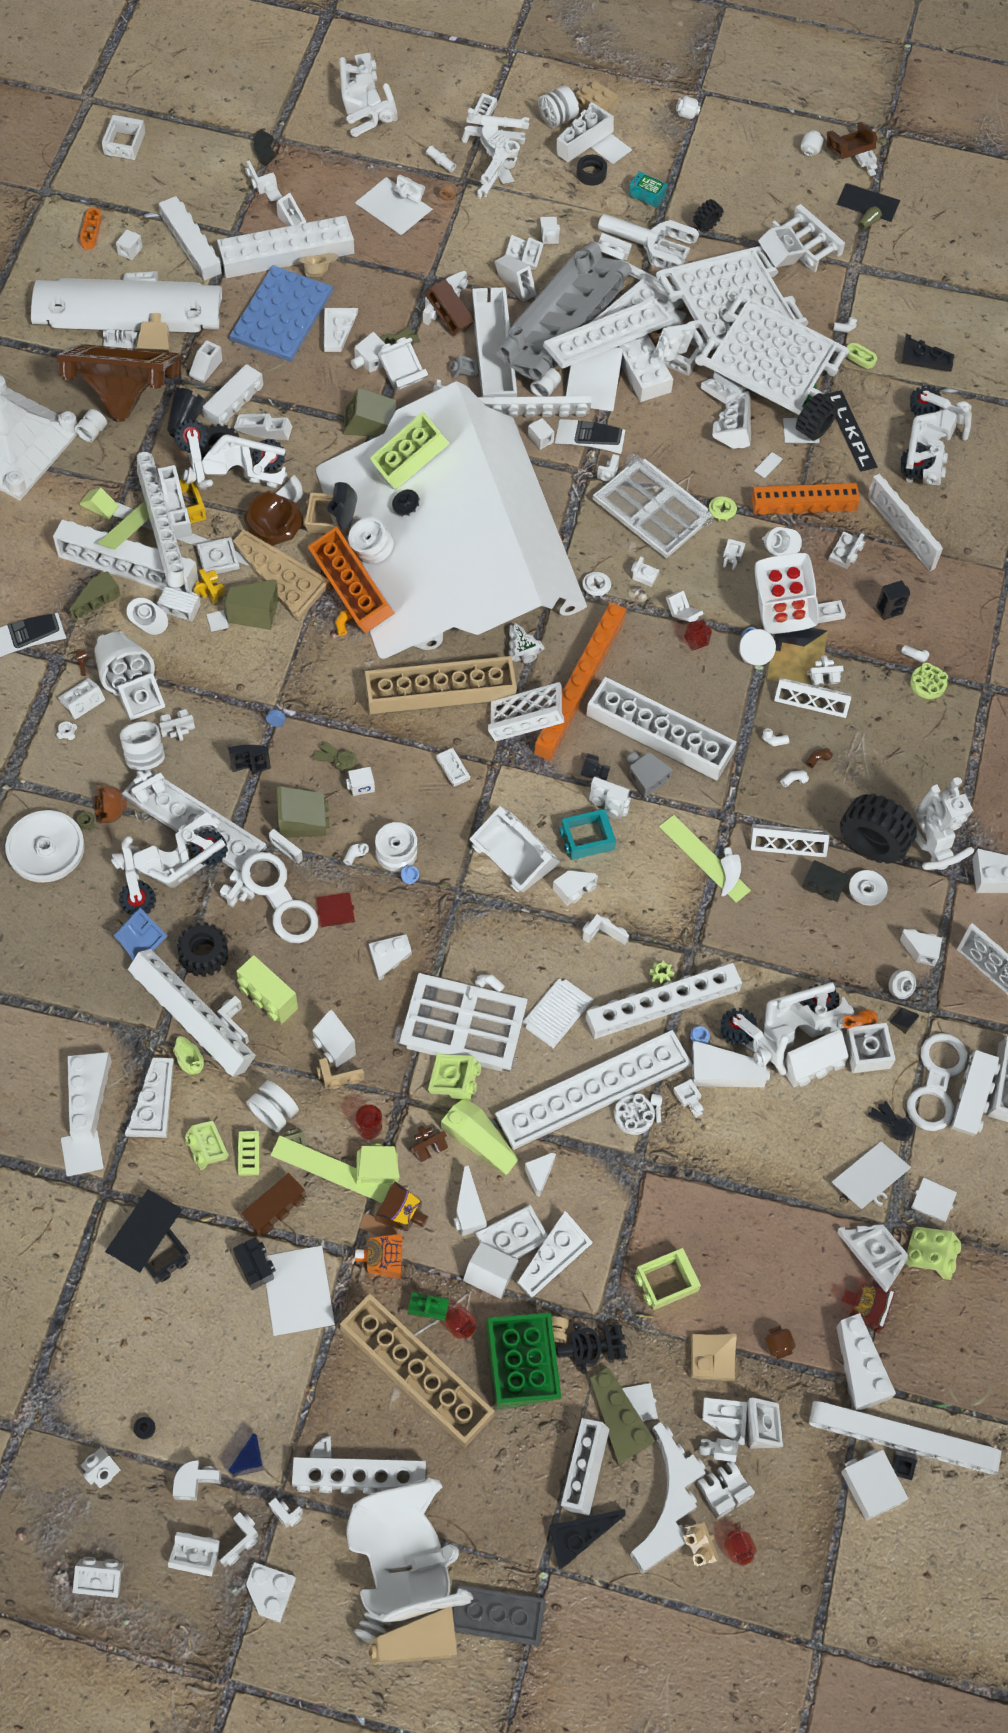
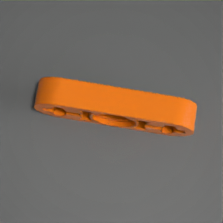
(88, 222)

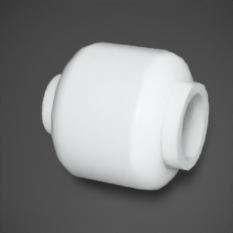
(687, 107)
(811, 143)

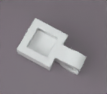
(869, 160)
(689, 1095)

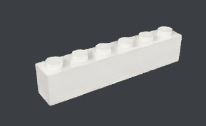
(190, 238)

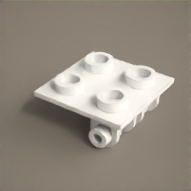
(125, 339)

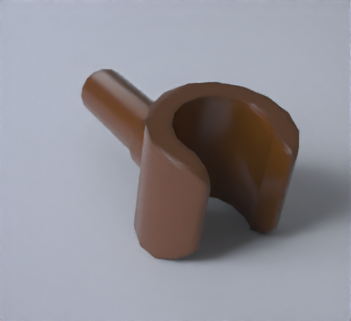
(82, 656)

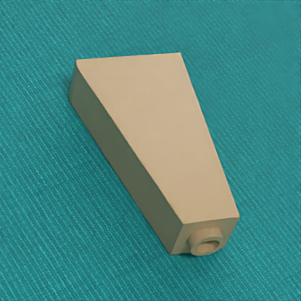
(417, 1641)

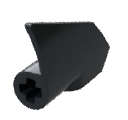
(343, 504)

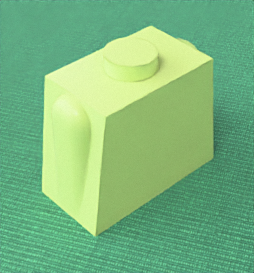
(377, 1165)

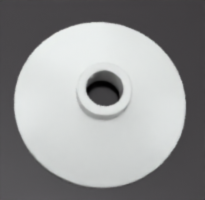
(868, 880)

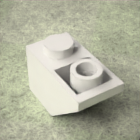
(206, 361)
(573, 885)
(921, 946)

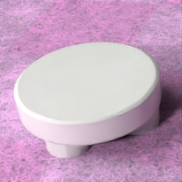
(757, 647)
(634, 1114)

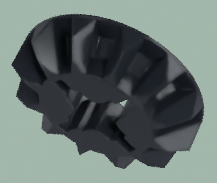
(402, 497)

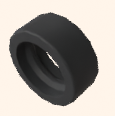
(589, 178)

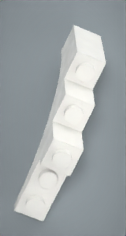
(681, 1474)

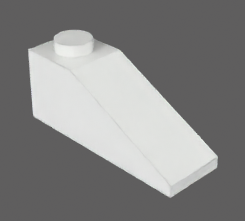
(469, 1210)

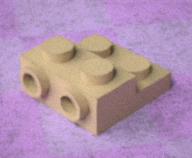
(597, 94)

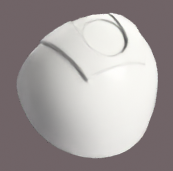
(292, 489)

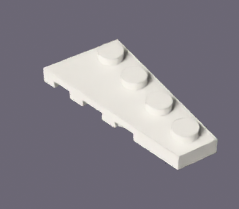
(153, 1103)

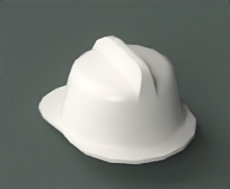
(782, 541)
(147, 616)

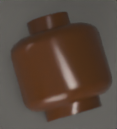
(780, 1342)

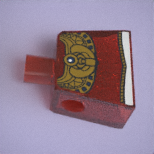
(871, 1303)

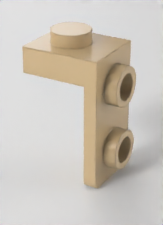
(336, 1081)

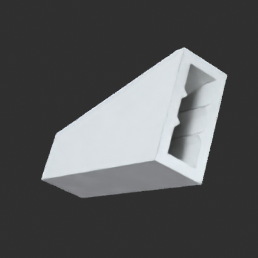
(725, 1068)

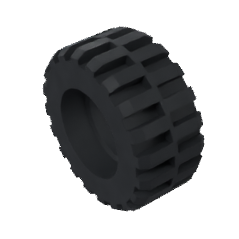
(878, 828)

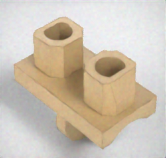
(701, 1543)

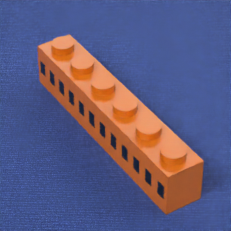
(805, 498)

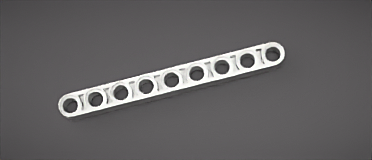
(905, 1437)

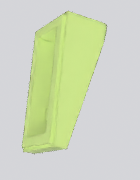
(248, 1136)

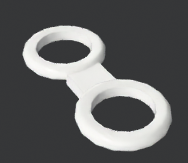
(279, 897)
(937, 1082)

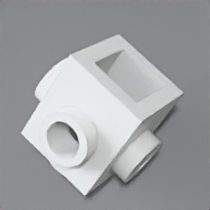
(99, 1468)

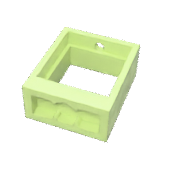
(688, 1274)

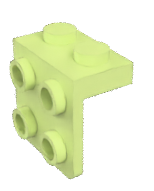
(934, 1250)

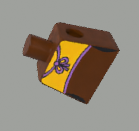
(401, 1209)

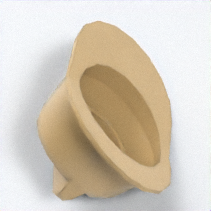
(317, 265)

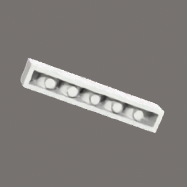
(349, 1467)

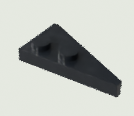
(576, 1535)

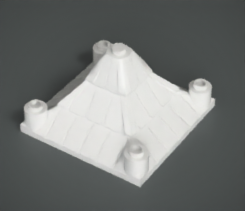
(29, 440)

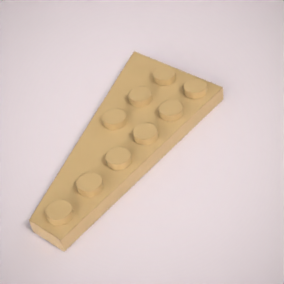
(296, 583)

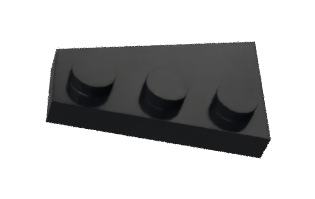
(922, 355)

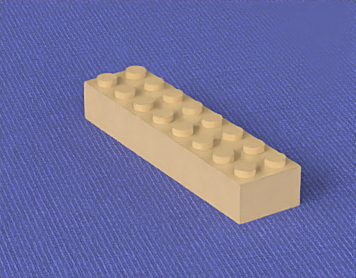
(440, 684)
(417, 1371)

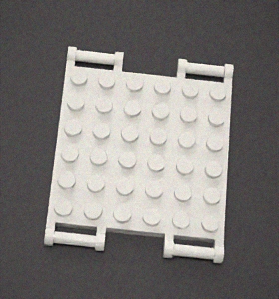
(712, 284)
(771, 354)

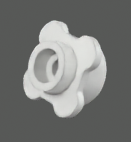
(64, 726)

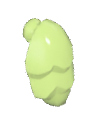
(188, 1056)

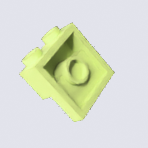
(454, 1076)

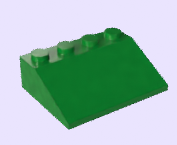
(522, 1360)

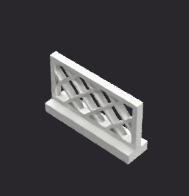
(529, 720)

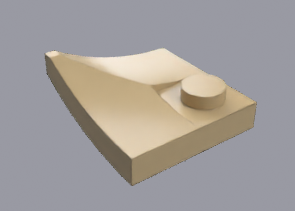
(713, 1356)

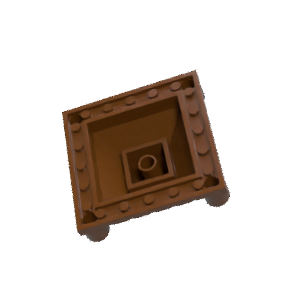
(119, 373)

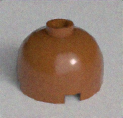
(109, 804)

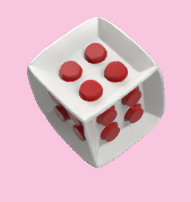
(786, 593)

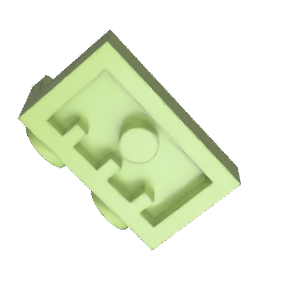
(205, 1144)

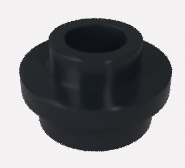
(144, 1434)

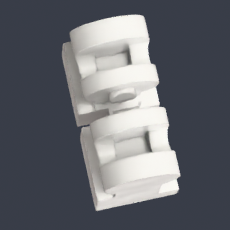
(724, 1500)

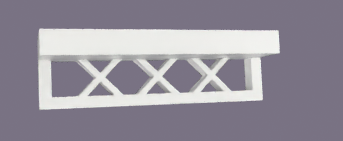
(816, 691)
(789, 833)

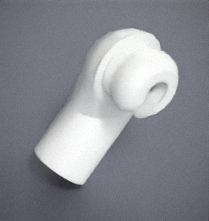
(847, 327)
(921, 656)
(800, 775)
(485, 979)

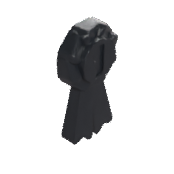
(899, 1128)

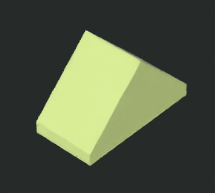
(100, 503)

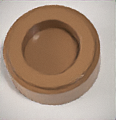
(447, 192)

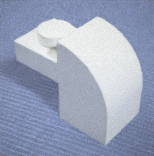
(189, 1477)

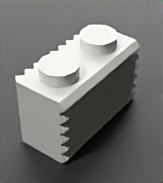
(179, 603)

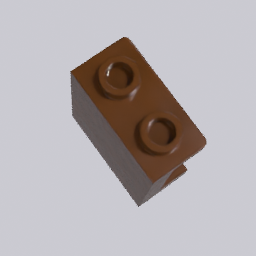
(853, 143)

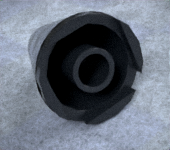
(184, 407)

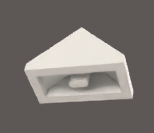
(288, 211)
(538, 1171)

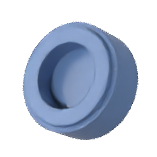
(275, 718)

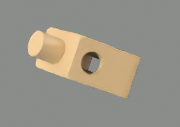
(154, 335)

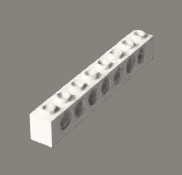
(601, 1027)

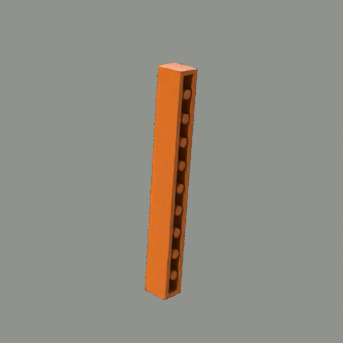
(582, 679)

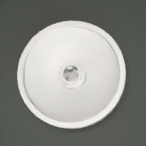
(45, 846)

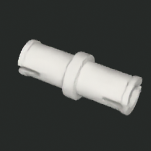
(441, 159)

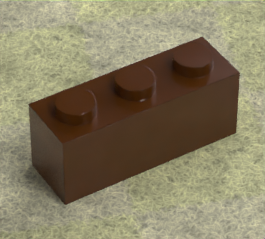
(449, 307)
(274, 1205)

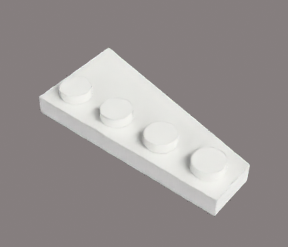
(557, 1252)

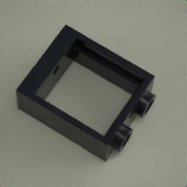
(178, 1263)

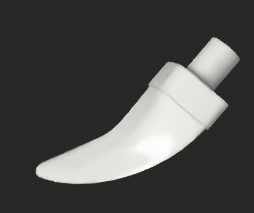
(732, 869)

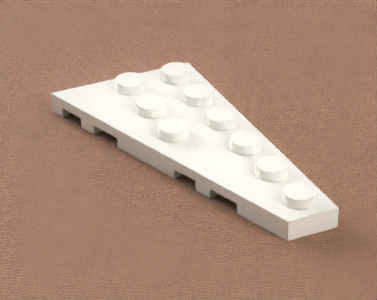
(641, 292)

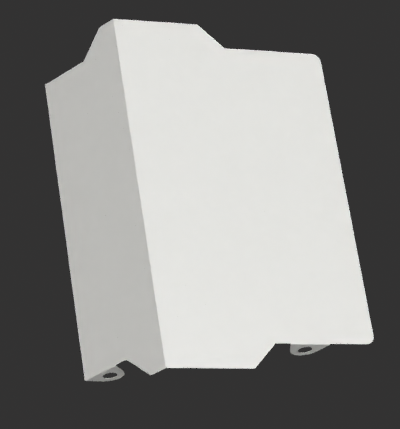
(478, 540)

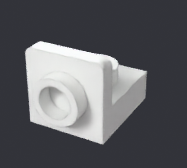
(609, 472)
(644, 573)
(281, 1511)

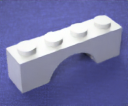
(174, 500)

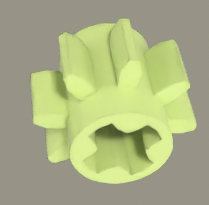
(665, 973)

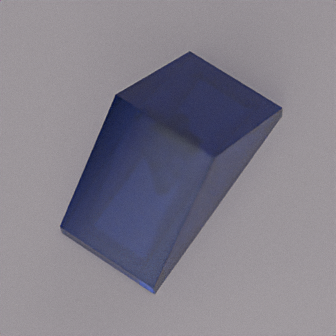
(248, 1460)

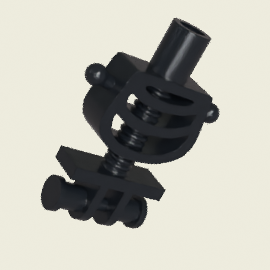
(572, 1349)

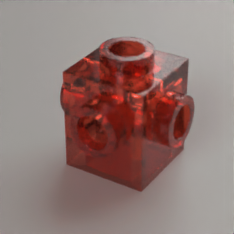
(698, 634)

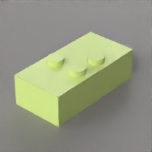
(409, 450)

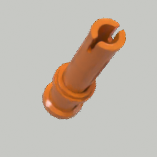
(861, 1018)

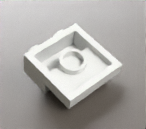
(674, 341)
(611, 796)

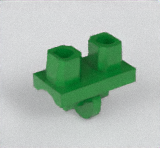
(428, 1306)

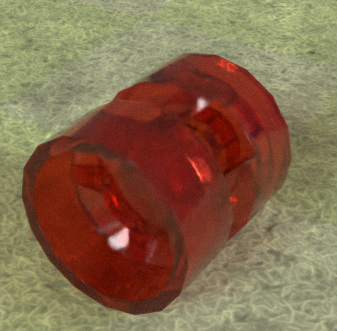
(369, 1121)

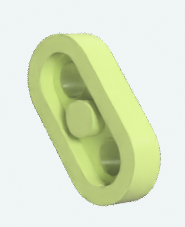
(861, 355)

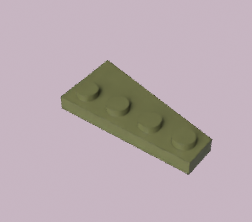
(626, 1428)

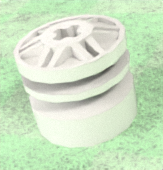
(558, 106)
(142, 745)

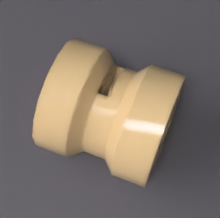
(559, 1327)

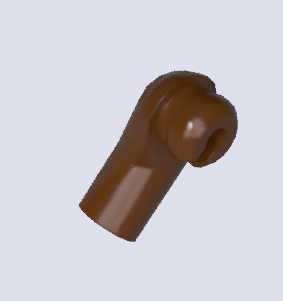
(818, 754)

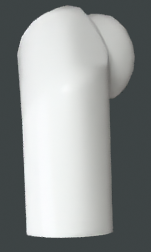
(774, 740)
(355, 851)

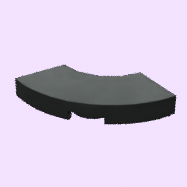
(262, 147)

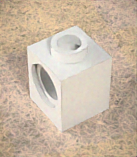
(129, 244)

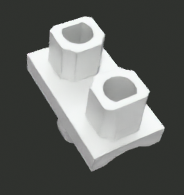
(409, 188)
(817, 674)
(177, 726)
(155, 782)
(238, 892)

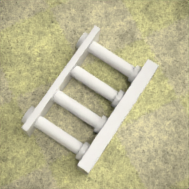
(819, 231)

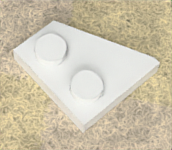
(389, 953)
(726, 1417)

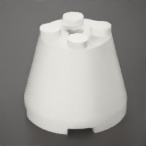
(120, 660)

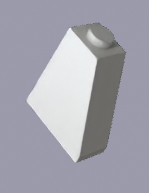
(516, 276)

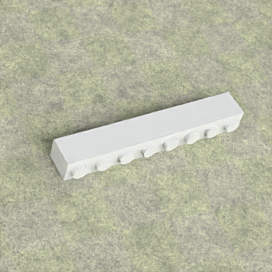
(191, 1012)

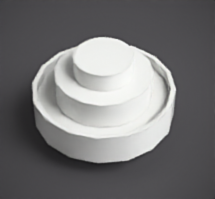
(902, 984)

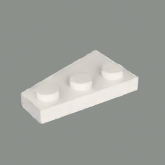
(337, 327)

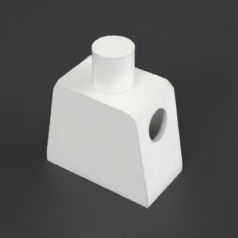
(367, 353)

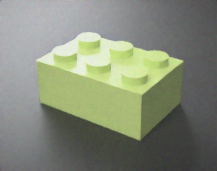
(267, 990)

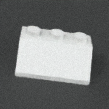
(816, 1059)

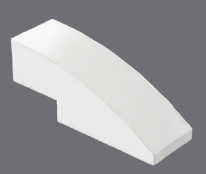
(264, 426)

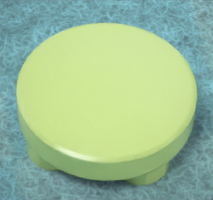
(928, 681)

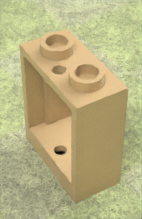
(309, 519)

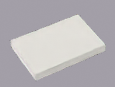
(515, 1234)

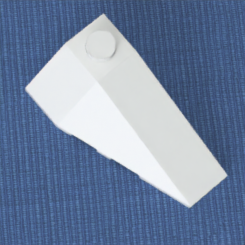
(735, 423)

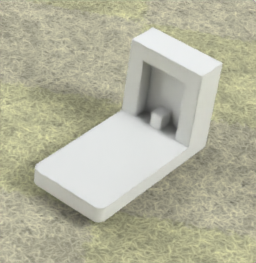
(263, 183)
(549, 230)
(680, 608)
(604, 924)
(228, 1010)
(246, 1525)

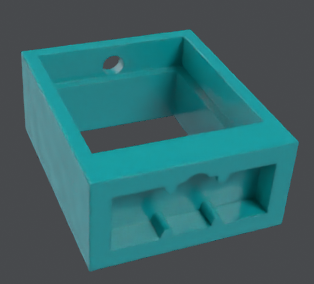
(593, 848)

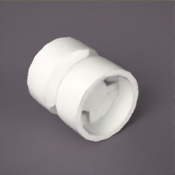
(546, 385)
(90, 425)

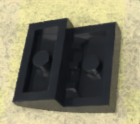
(249, 756)

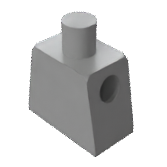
(648, 773)

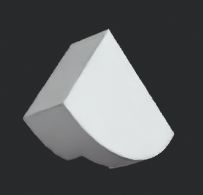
(322, 1449)

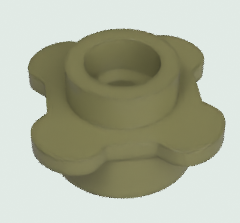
(89, 817)

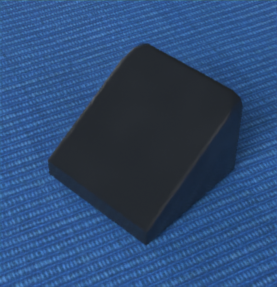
(904, 1019)
(904, 1464)

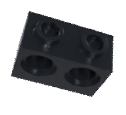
(893, 599)

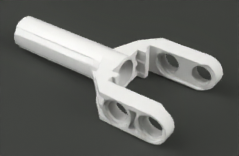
(649, 238)

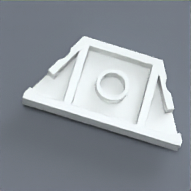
(876, 1251)

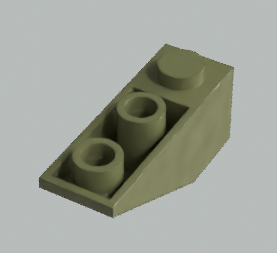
(96, 594)

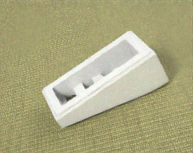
(485, 99)

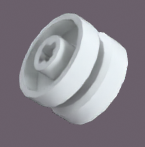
(371, 540)
(396, 846)
(272, 1106)

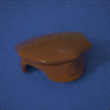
(273, 518)

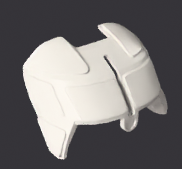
(399, 1536)

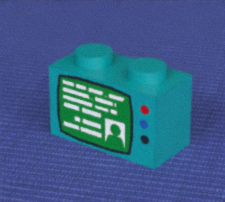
(647, 189)

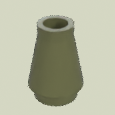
(870, 217)

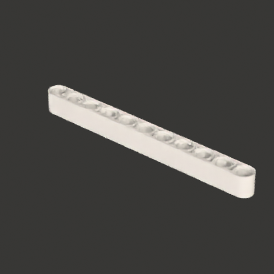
(160, 520)

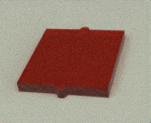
(335, 909)

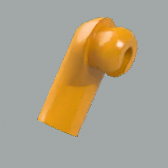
(340, 622)

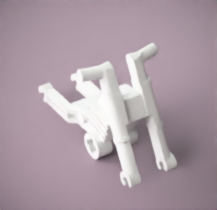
(496, 143)

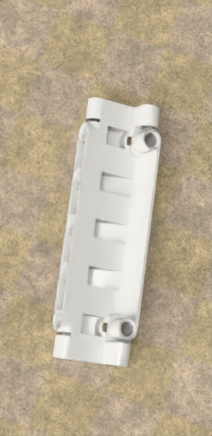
(125, 304)

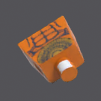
(383, 1255)

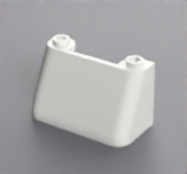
(514, 849)

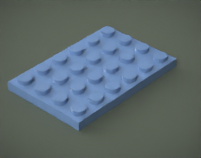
(281, 313)

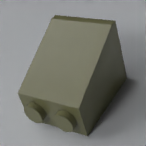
(368, 414)
(252, 604)
(301, 813)

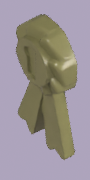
(407, 333)
(343, 760)

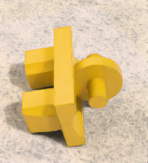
(206, 586)

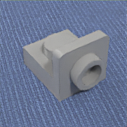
(465, 366)

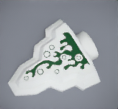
(523, 645)

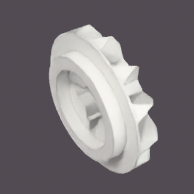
(601, 579)

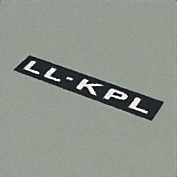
(852, 432)

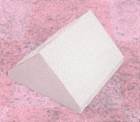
(141, 696)
(490, 1270)
(763, 1424)

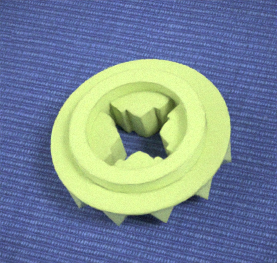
(729, 505)

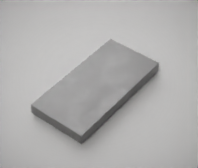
(500, 1616)

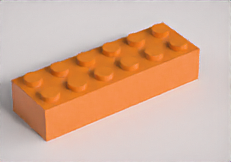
(351, 580)

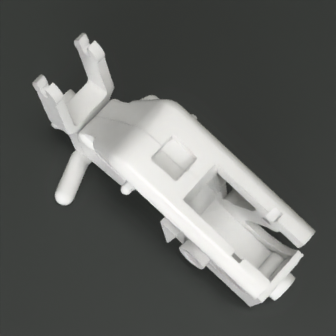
(361, 95)
(938, 819)

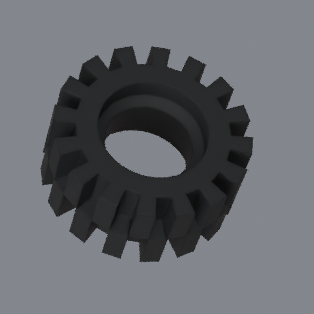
(708, 215)

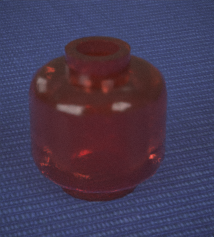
(460, 1322)
(740, 1547)

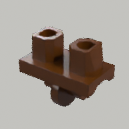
(420, 1149)

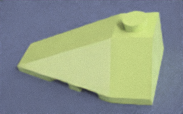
(476, 1132)

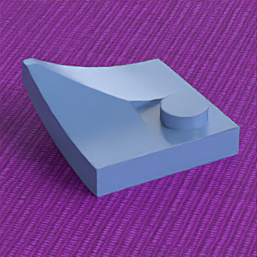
(139, 934)

